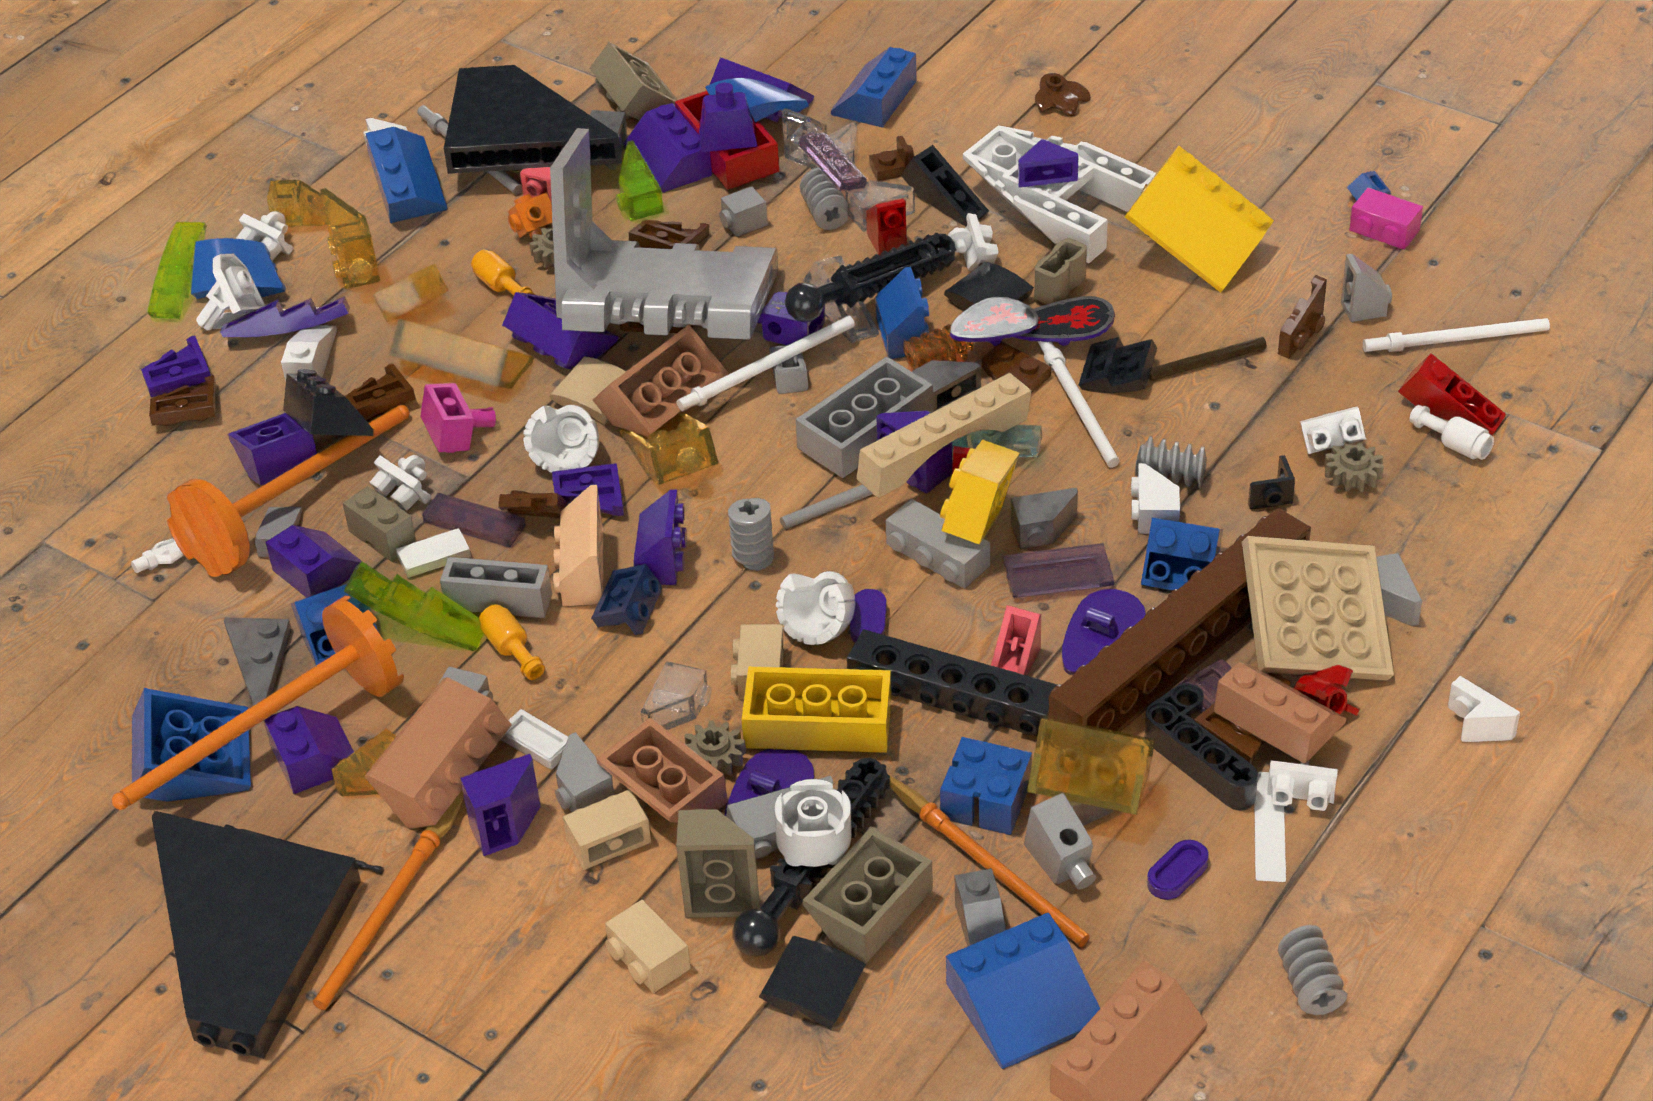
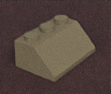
(630, 82)
(715, 865)
(869, 894)

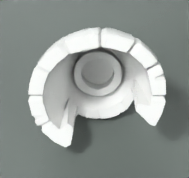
(561, 438)
(815, 607)

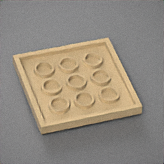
(1316, 607)

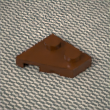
(1304, 321)

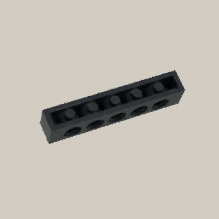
(955, 682)

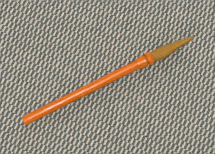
(941, 822)
(424, 847)

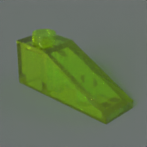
(638, 188)

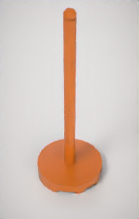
(212, 527)
(356, 649)

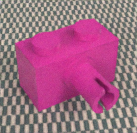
(450, 419)

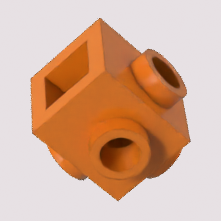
(530, 215)

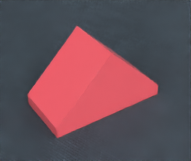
(1018, 640)

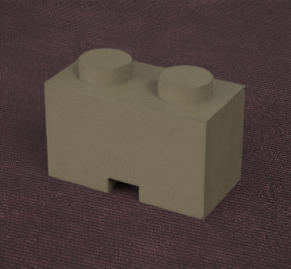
(379, 522)

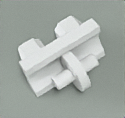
(268, 231)
(974, 242)
(1332, 430)
(405, 478)
(1301, 782)

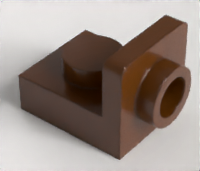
(891, 163)

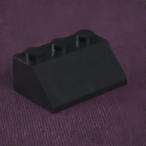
(321, 407)

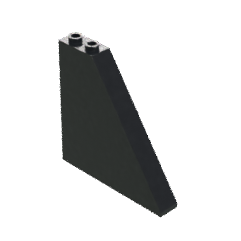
(516, 123)
(246, 925)

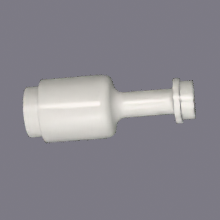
(1456, 433)

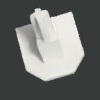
(231, 291)

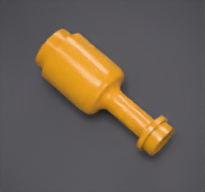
(496, 273)
(510, 639)

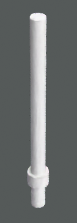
(1397, 341)
(1055, 359)

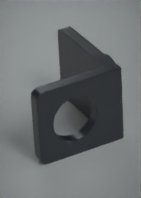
(1273, 491)

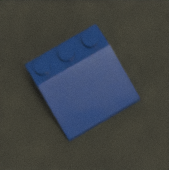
(171, 723)
(1022, 990)

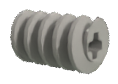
(823, 200)
(1173, 461)
(751, 533)
(1312, 970)

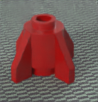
(1326, 689)

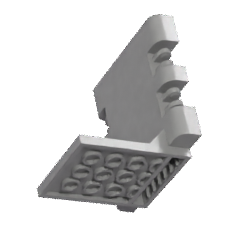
(660, 288)

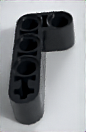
(1197, 750)

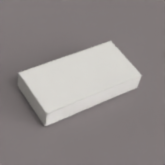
(432, 552)
(535, 738)

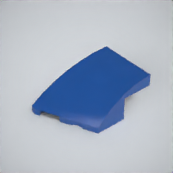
(762, 97)
(251, 253)

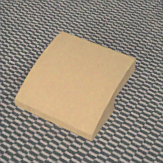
(585, 383)

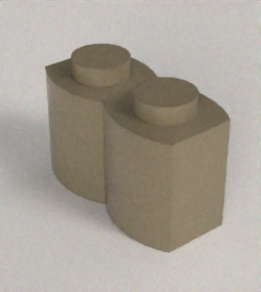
(1060, 271)

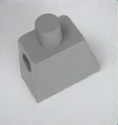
(1060, 842)

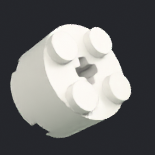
(813, 823)

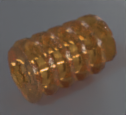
(936, 347)

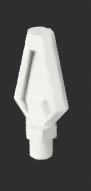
(162, 553)

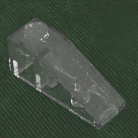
(864, 327)

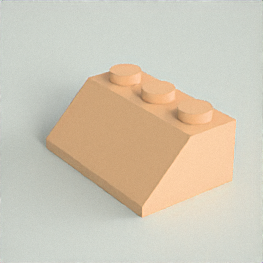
(580, 550)

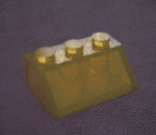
(1091, 765)

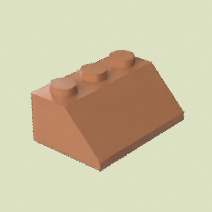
(1275, 712)
(664, 771)

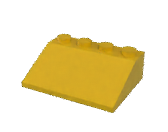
(1199, 218)

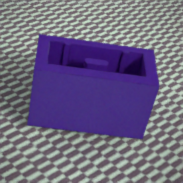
(935, 468)
(661, 538)
(501, 803)

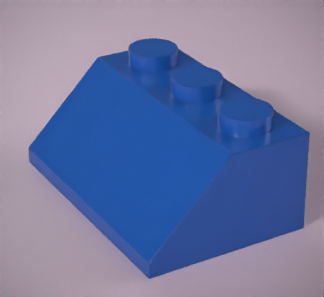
(878, 88)
(404, 173)

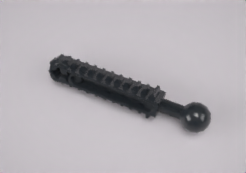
(870, 276)
(757, 930)

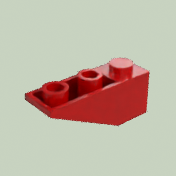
(1449, 395)

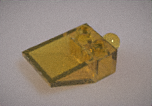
(349, 242)
(673, 449)

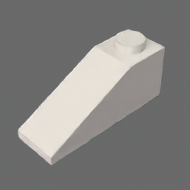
(309, 350)

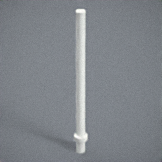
(700, 395)

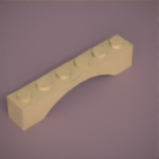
(898, 455)

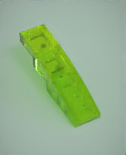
(175, 271)
(419, 610)

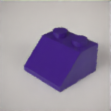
(272, 447)
(310, 560)
(306, 746)

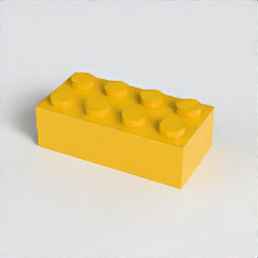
(817, 709)

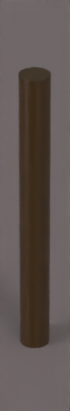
(1207, 358)

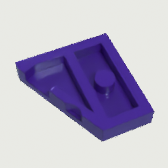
(176, 369)

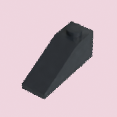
(941, 186)

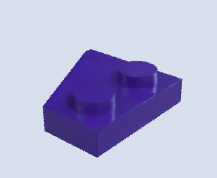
(573, 482)

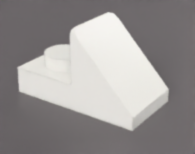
(1483, 714)

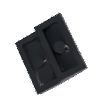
(988, 282)
(1117, 367)
(812, 980)

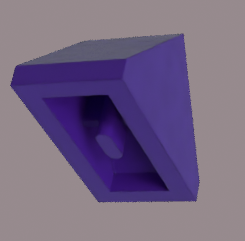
(1047, 165)

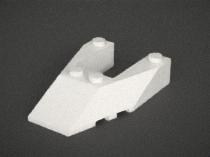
(1046, 206)

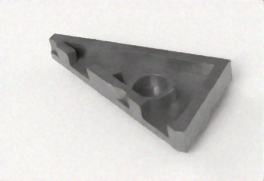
(259, 651)

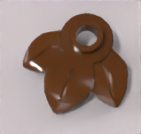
(1060, 93)

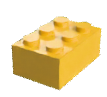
(978, 491)

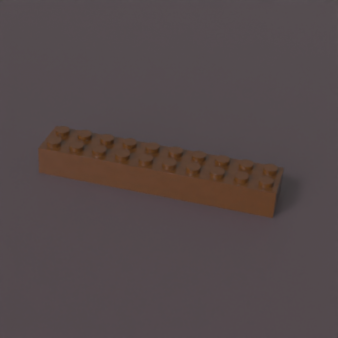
(1168, 639)

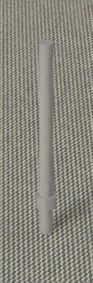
(440, 125)

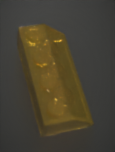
(458, 355)

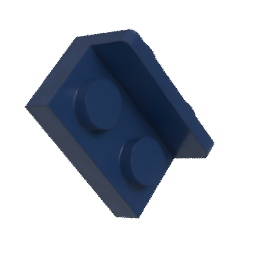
(628, 598)

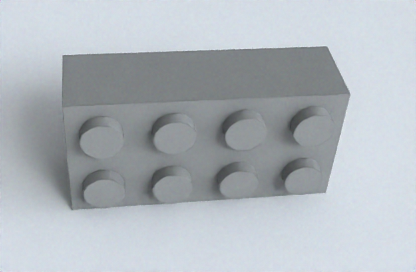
(847, 418)

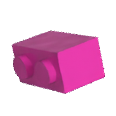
(1386, 218)

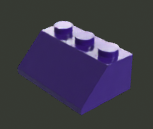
(729, 70)
(670, 148)
(536, 321)

